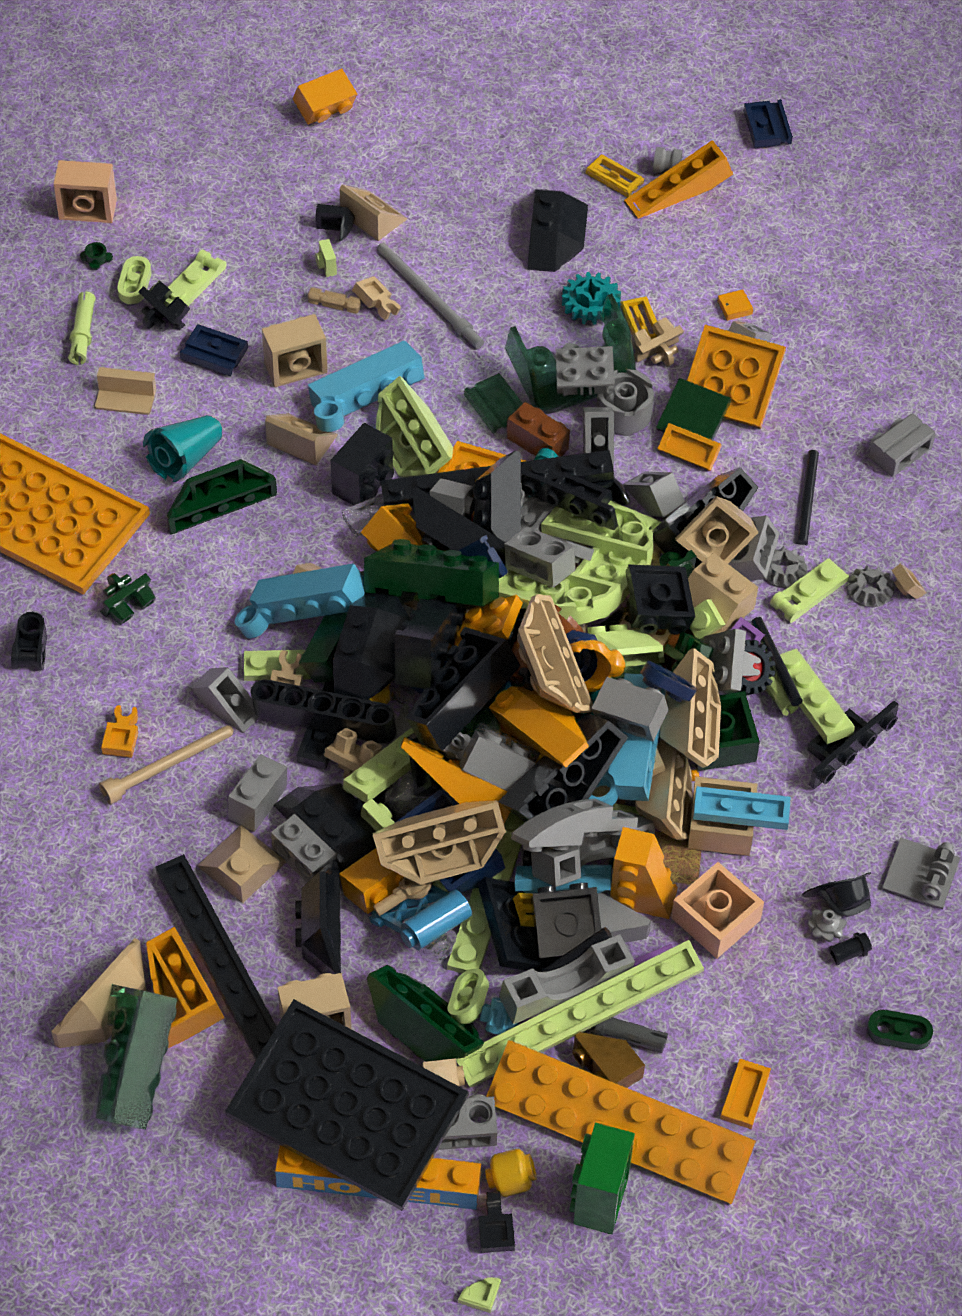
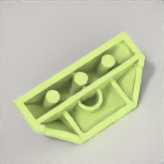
(416, 435)
(632, 644)

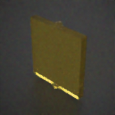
(682, 862)

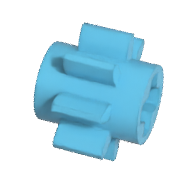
(496, 1017)

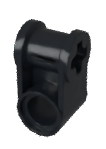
(29, 647)

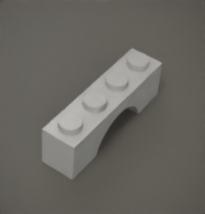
(564, 866)
(537, 992)

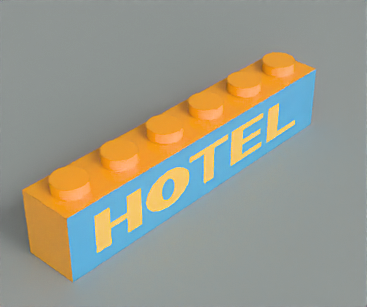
(442, 1184)

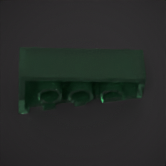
(134, 1055)

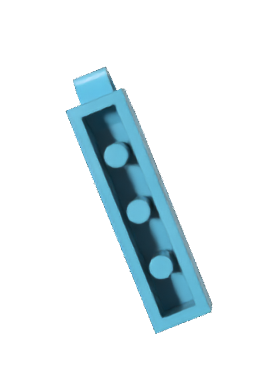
(361, 383)
(300, 597)
(633, 766)

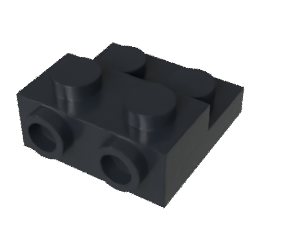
(659, 598)
(564, 918)

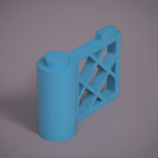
(427, 920)

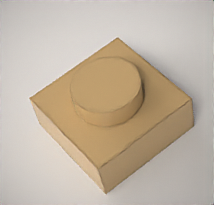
(907, 582)

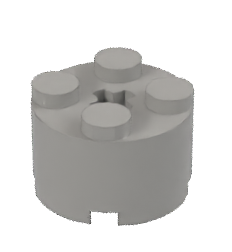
(630, 401)

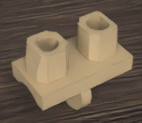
(666, 337)
(348, 753)

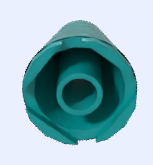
(181, 445)

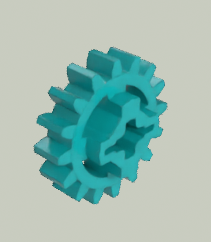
(587, 296)

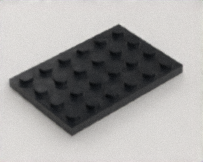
(347, 1104)

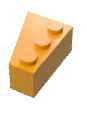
(391, 524)
(640, 875)
(178, 977)

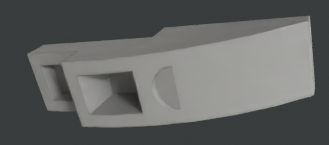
(568, 824)

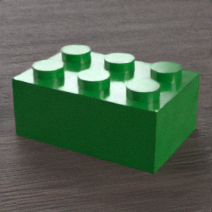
(601, 1177)

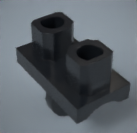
(156, 297)

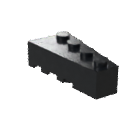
(732, 486)
(553, 785)

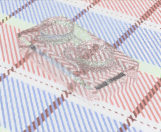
(360, 514)

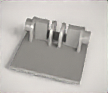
(585, 368)
(922, 872)

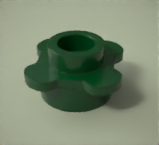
(96, 255)

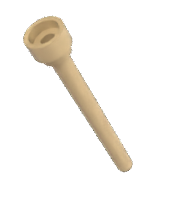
(117, 787)

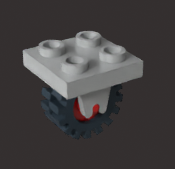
(739, 663)

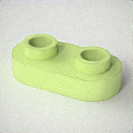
(132, 281)
(468, 996)

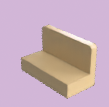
(125, 390)

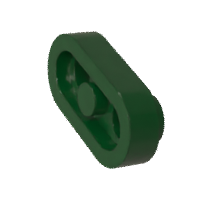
(900, 1027)

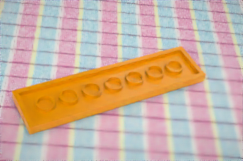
(665, 1136)

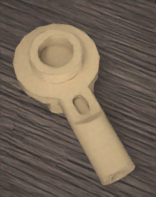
(406, 890)

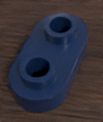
(675, 685)

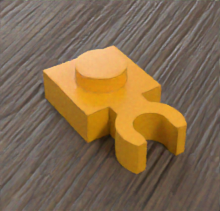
(121, 736)

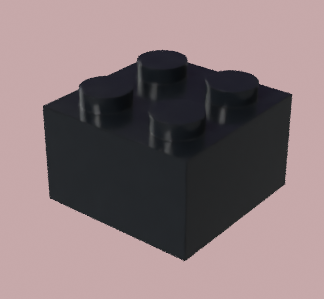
(362, 465)

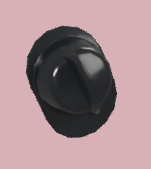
(844, 896)

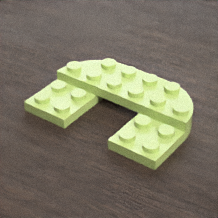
(597, 584)

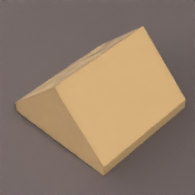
(370, 211)
(297, 437)

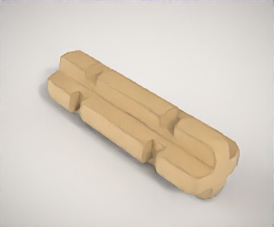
(334, 300)

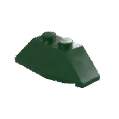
(219, 493)
(419, 1017)

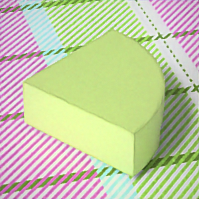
(481, 1294)

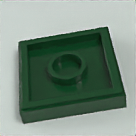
(694, 409)

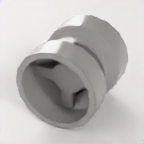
(666, 159)

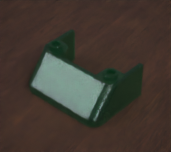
(538, 366)

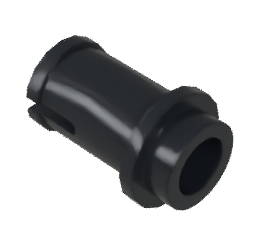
(851, 948)

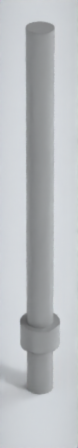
(460, 325)

